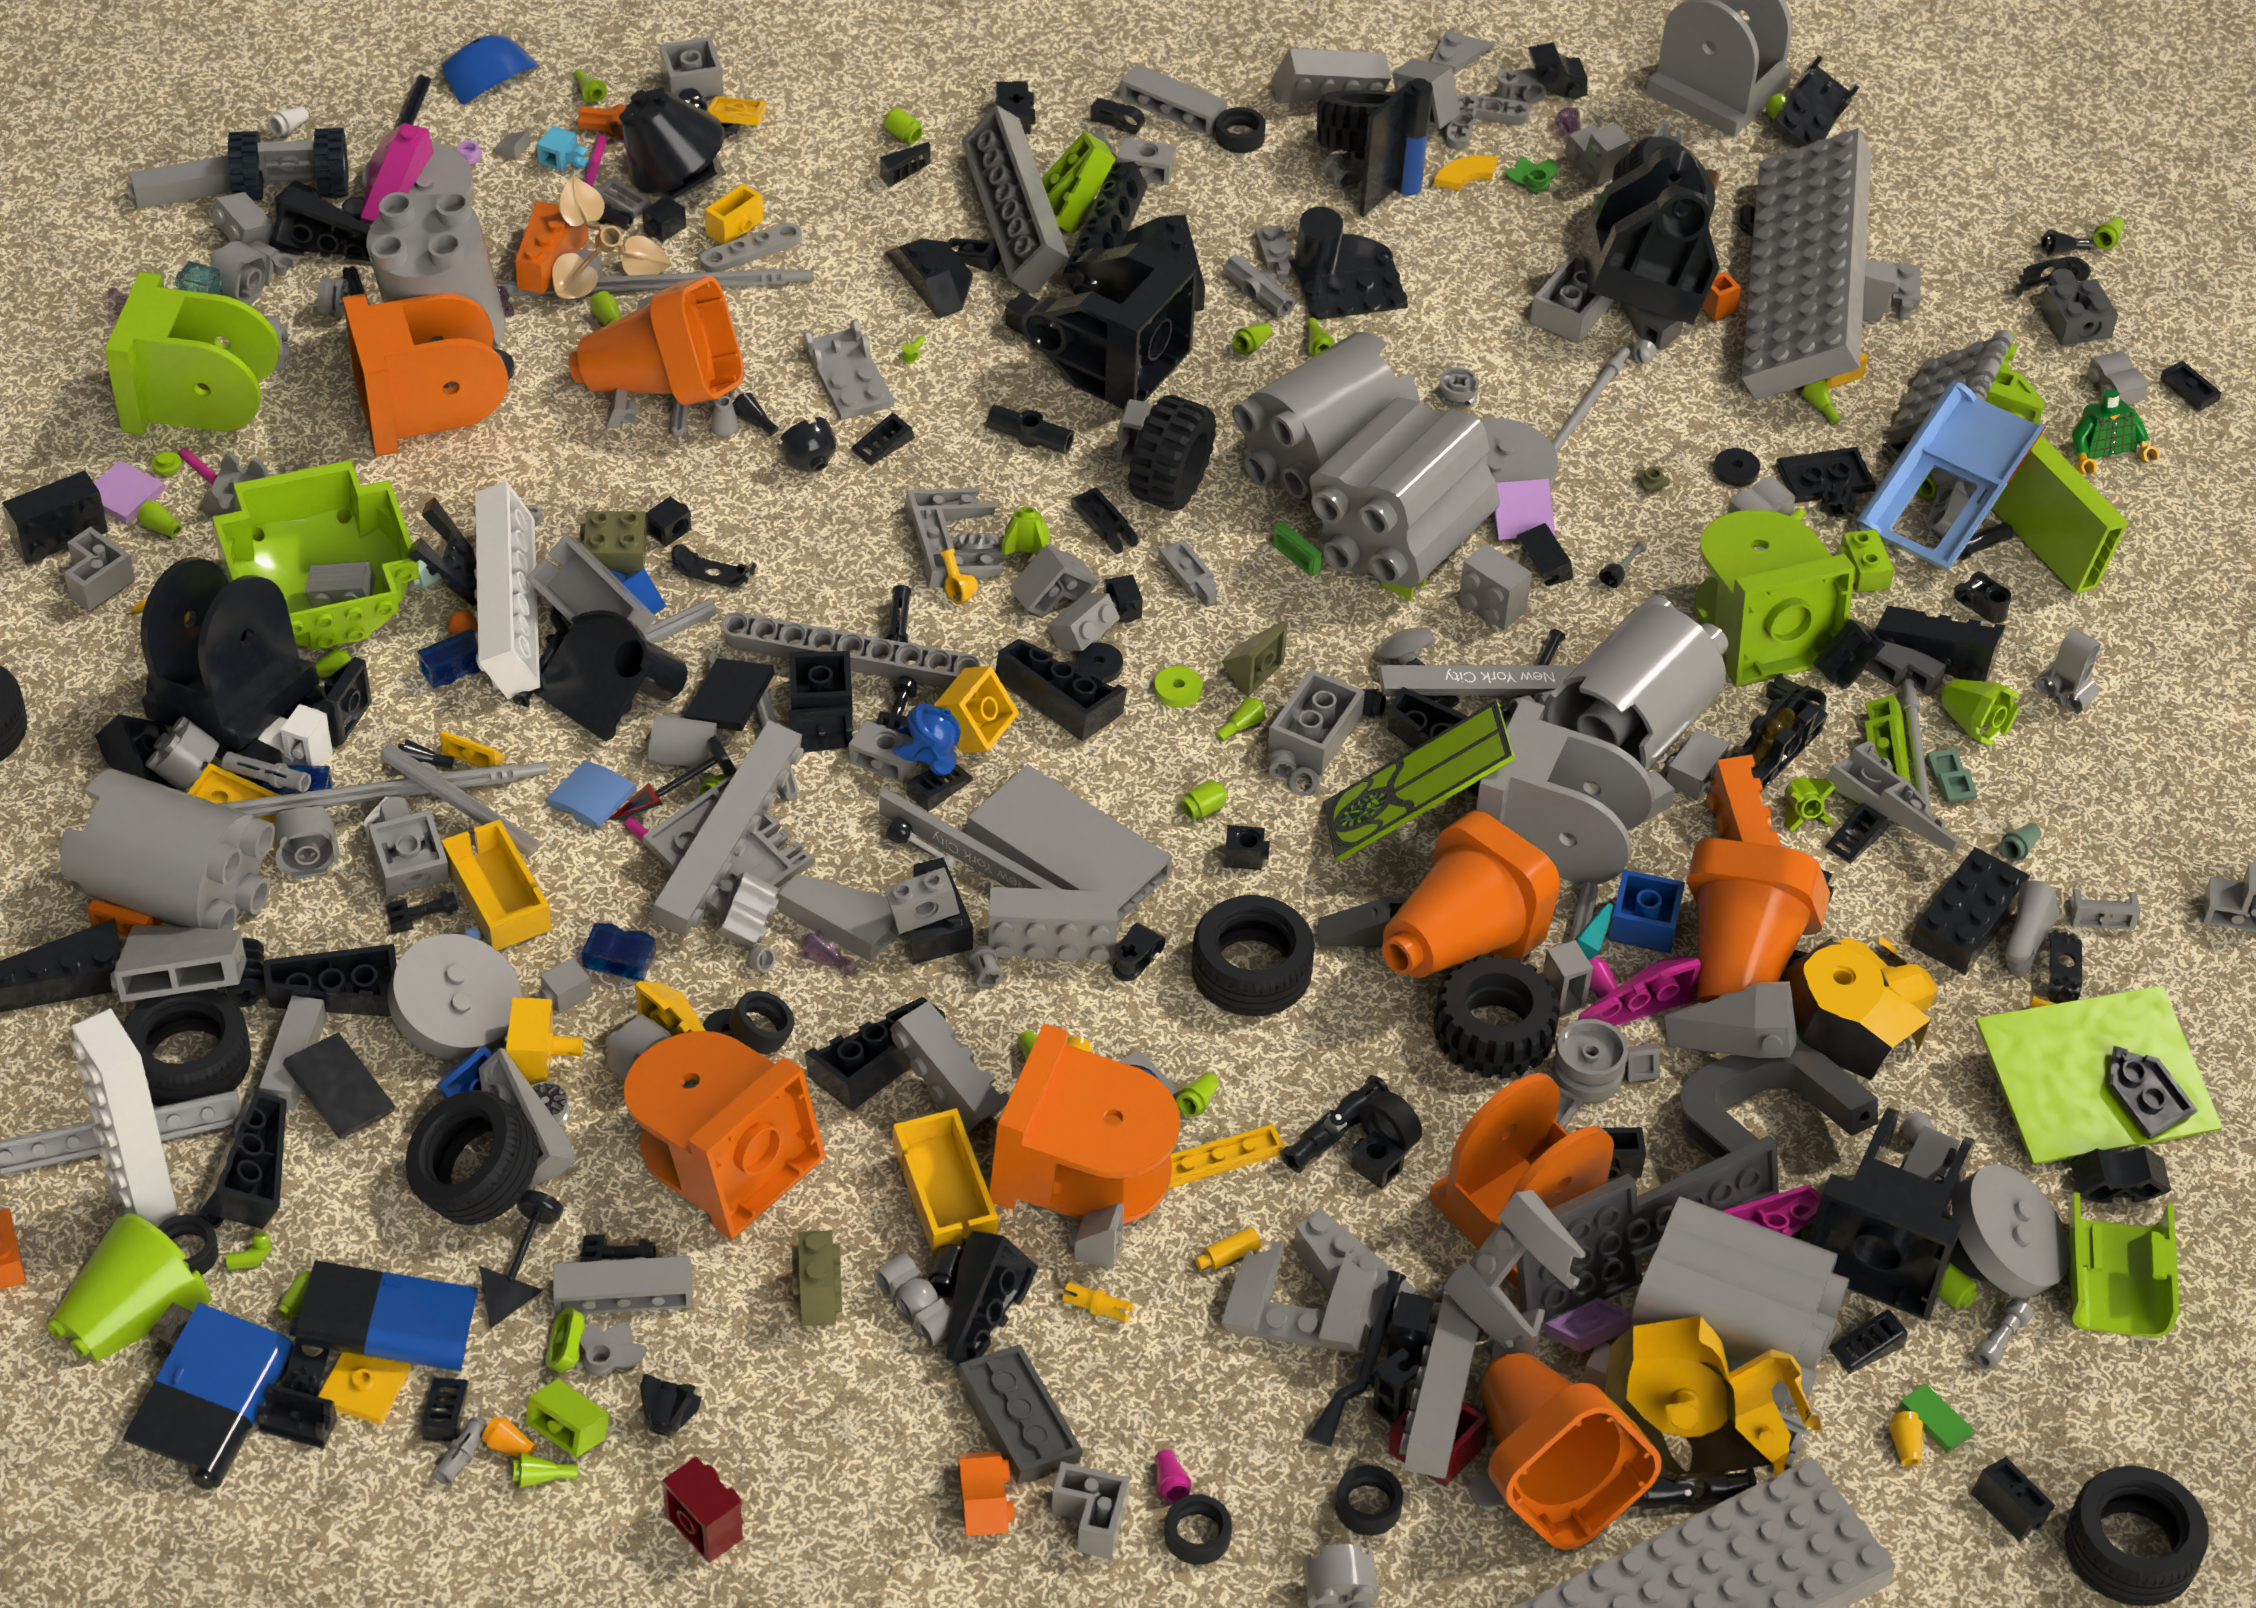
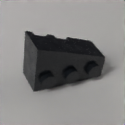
(946, 935)

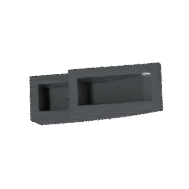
(1900, 663)

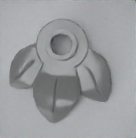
(613, 1346)

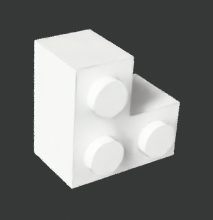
(301, 737)

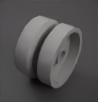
(1590, 1060)

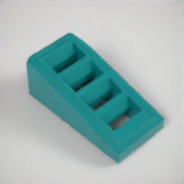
(1593, 934)

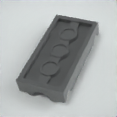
(1018, 1413)

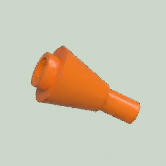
(462, 621)

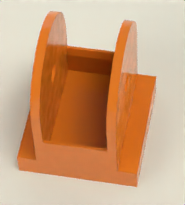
(404, 373)
(1084, 1134)
(733, 1136)
(1514, 1149)

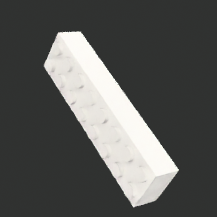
(503, 594)
(124, 1118)

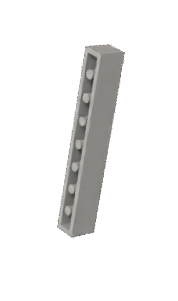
(727, 828)
(1442, 1388)

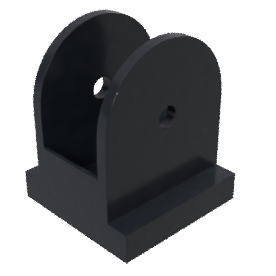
(203, 666)
(1891, 1226)

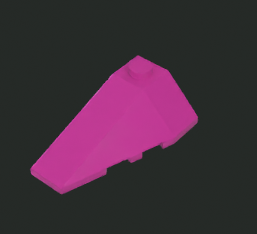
(1650, 991)
(1781, 1212)

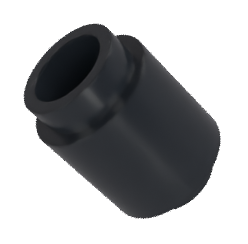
(945, 1269)

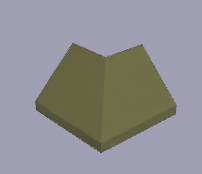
(1257, 658)

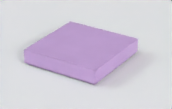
(126, 490)
(1522, 508)
(1588, 1325)

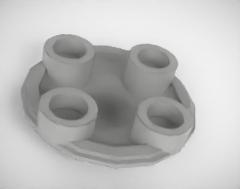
(1405, 644)

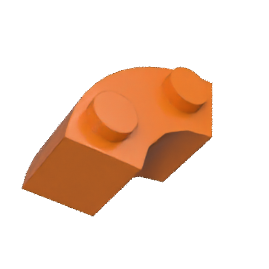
(984, 1493)

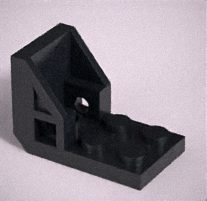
(342, 698)

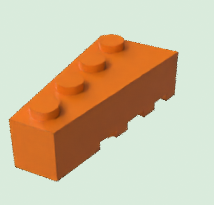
(1738, 803)

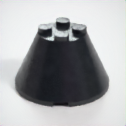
(667, 139)

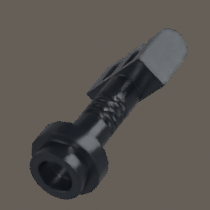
(905, 689)
(401, 916)
(596, 1249)

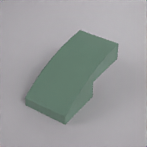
(1950, 775)

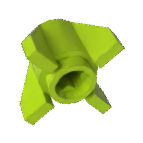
(1025, 532)
(1806, 800)

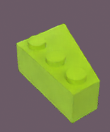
(1076, 179)

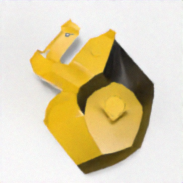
(1857, 1004)
(1683, 1388)

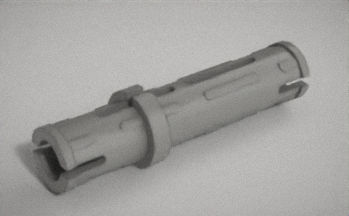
(294, 779)

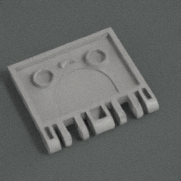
(1971, 366)
(761, 856)

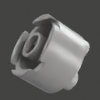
(242, 271)
(182, 754)
(305, 841)
(631, 1042)
(1341, 1578)

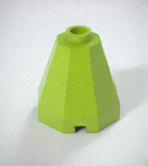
(1980, 704)

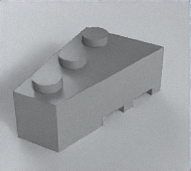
(1931, 1155)

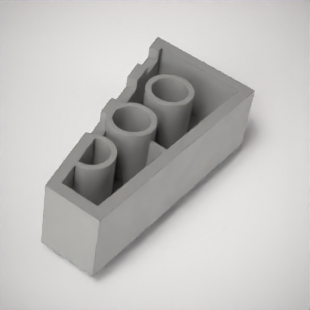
(1323, 1246)

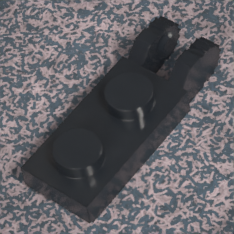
(1104, 519)

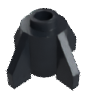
(667, 1404)

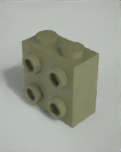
(616, 538)
(816, 1278)

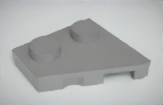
(1459, 50)

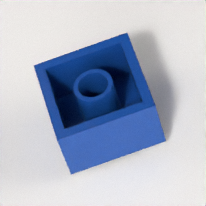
(1646, 911)

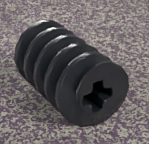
(252, 980)

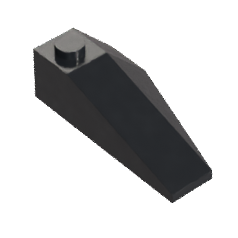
(317, 226)

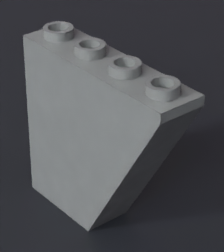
(177, 961)

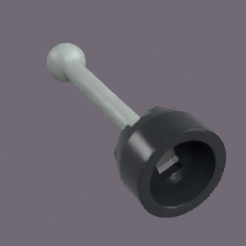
(1613, 570)

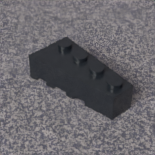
(1964, 647)
(1418, 719)
(61, 969)
(345, 979)
(862, 1063)
(250, 1168)

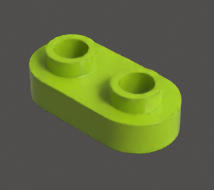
(565, 1340)

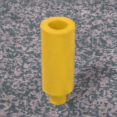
(1229, 1249)

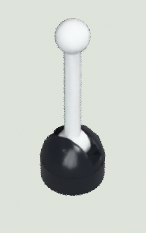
(901, 832)

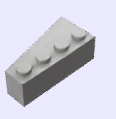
(1314, 73)
(947, 1067)

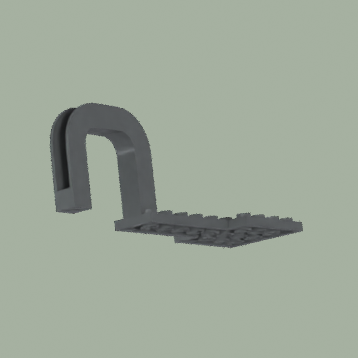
(1623, 1228)

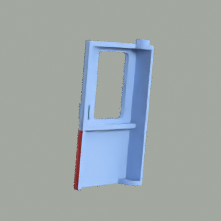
(1964, 440)

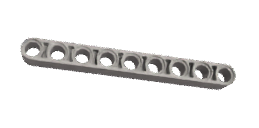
(862, 661)

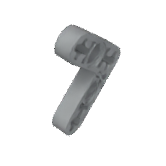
(1477, 110)

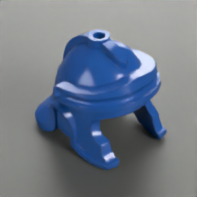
(934, 736)

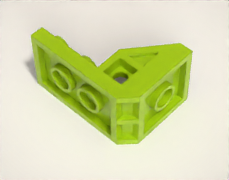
(2013, 392)

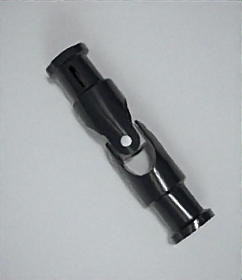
(1316, 1141)
(1681, 1489)

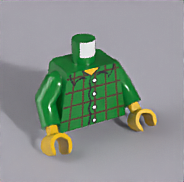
(2109, 430)

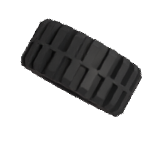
(1344, 118)
(1172, 452)
(1496, 1047)

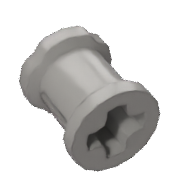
(986, 966)

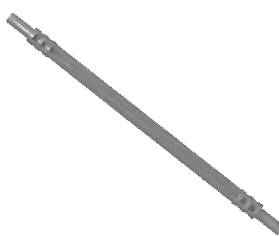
(663, 281)
(378, 790)

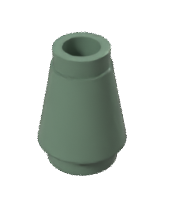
(2019, 842)

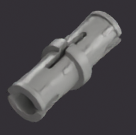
(460, 1451)

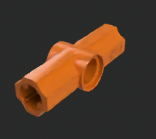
(602, 119)

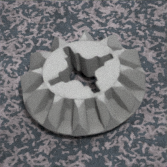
(976, 540)

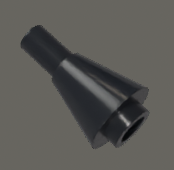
(2057, 242)
(750, 410)
(424, 754)

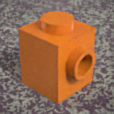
(1722, 297)

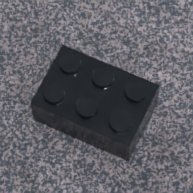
(53, 515)

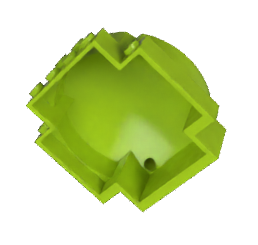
(320, 520)

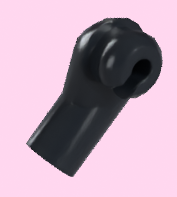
(1746, 219)

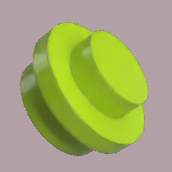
(166, 463)

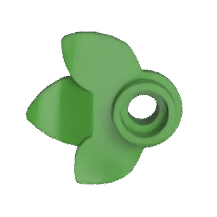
(1533, 176)

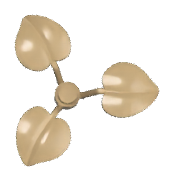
(570, 274)

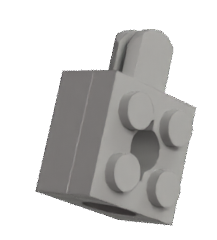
(407, 848)

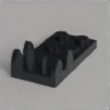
(1812, 106)

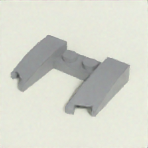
(929, 512)
(1523, 1226)
(1337, 1328)

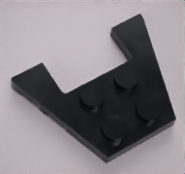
(455, 555)

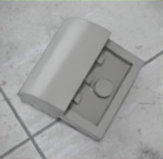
(680, 740)

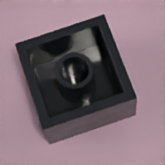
(820, 679)

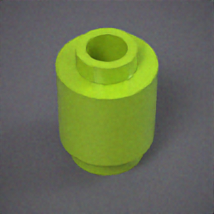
(903, 126)
(1204, 799)
(1958, 1288)

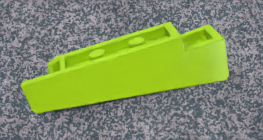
(1888, 733)

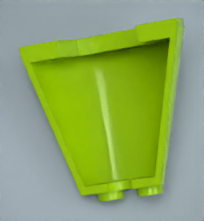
(125, 1289)

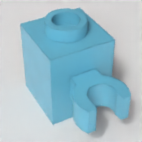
(559, 148)

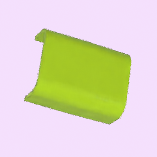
(2123, 1274)

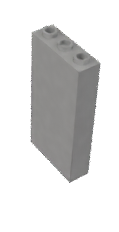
(1067, 840)

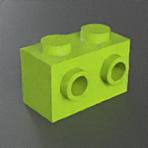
(1870, 560)
(567, 1418)

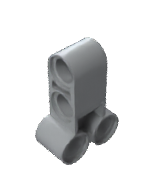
(1949, 500)
(2071, 671)

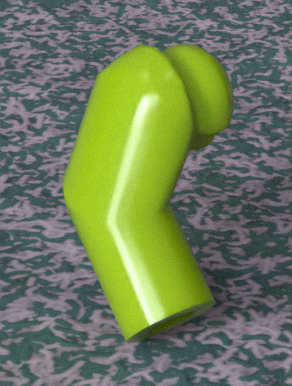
(253, 1256)

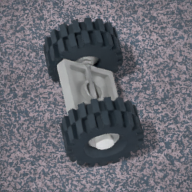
(274, 162)

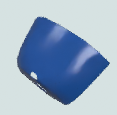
(484, 65)

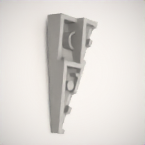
(1870, 780)

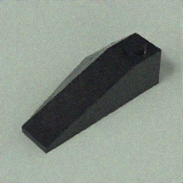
(128, 745)
(988, 1281)

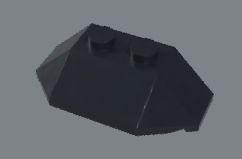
(934, 274)

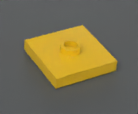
(737, 110)
(365, 1385)

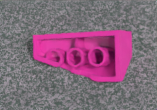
(395, 166)

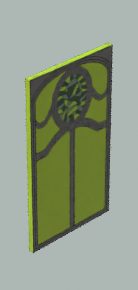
(1418, 781)

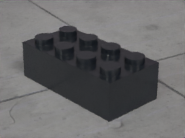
(1969, 911)

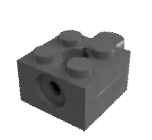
(2077, 309)

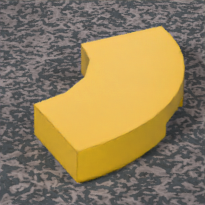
(1466, 169)

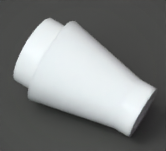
(286, 121)

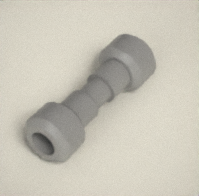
(1989, 1352)

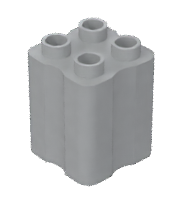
(1404, 492)
(1747, 1285)

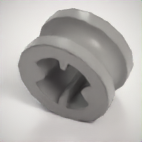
(1285, 759)

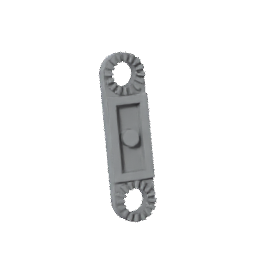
(751, 247)

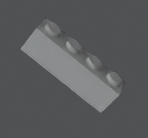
(1171, 99)
(623, 1285)

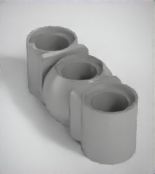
(915, 1298)

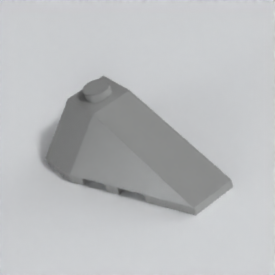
(1744, 1023)
(505, 1080)

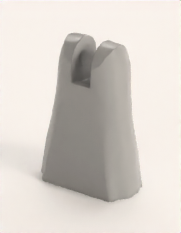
(2034, 919)

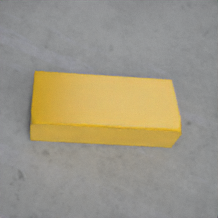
(469, 751)

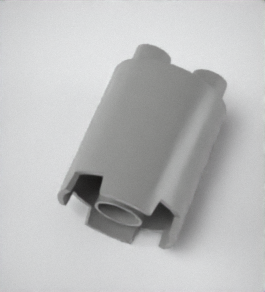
(433, 248)
(1316, 410)
(1643, 681)
(168, 853)

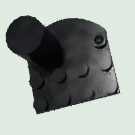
(1343, 271)
(603, 668)

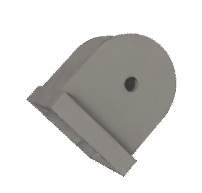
(1720, 63)
(1549, 795)

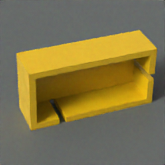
(497, 886)
(944, 1179)

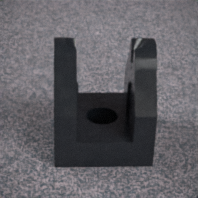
(1653, 238)
(1123, 325)

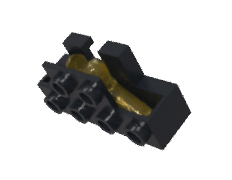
(1781, 735)

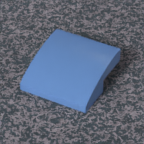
(591, 793)

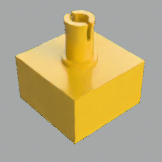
(980, 708)
(532, 1039)

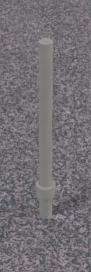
(1611, 368)
(1911, 708)

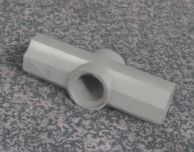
(1259, 285)

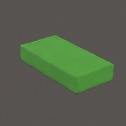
(1297, 549)
(1938, 1418)

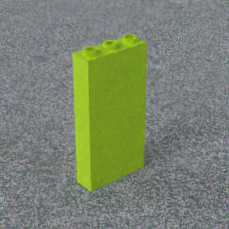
(2061, 517)

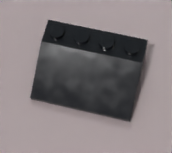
(1172, 237)

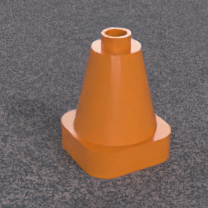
(671, 346)
(1479, 898)
(1751, 911)
(1562, 1450)

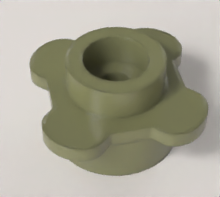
(1652, 478)

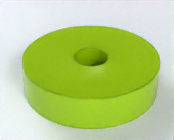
(1178, 676)

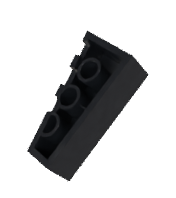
(1059, 690)

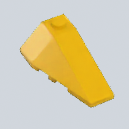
(666, 1007)

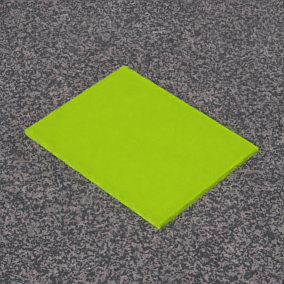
(2059, 1065)

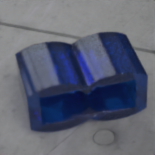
(619, 951)

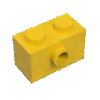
(734, 214)

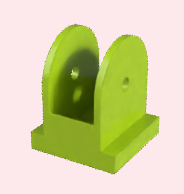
(170, 345)
(1771, 602)

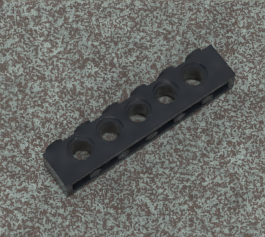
(1110, 214)

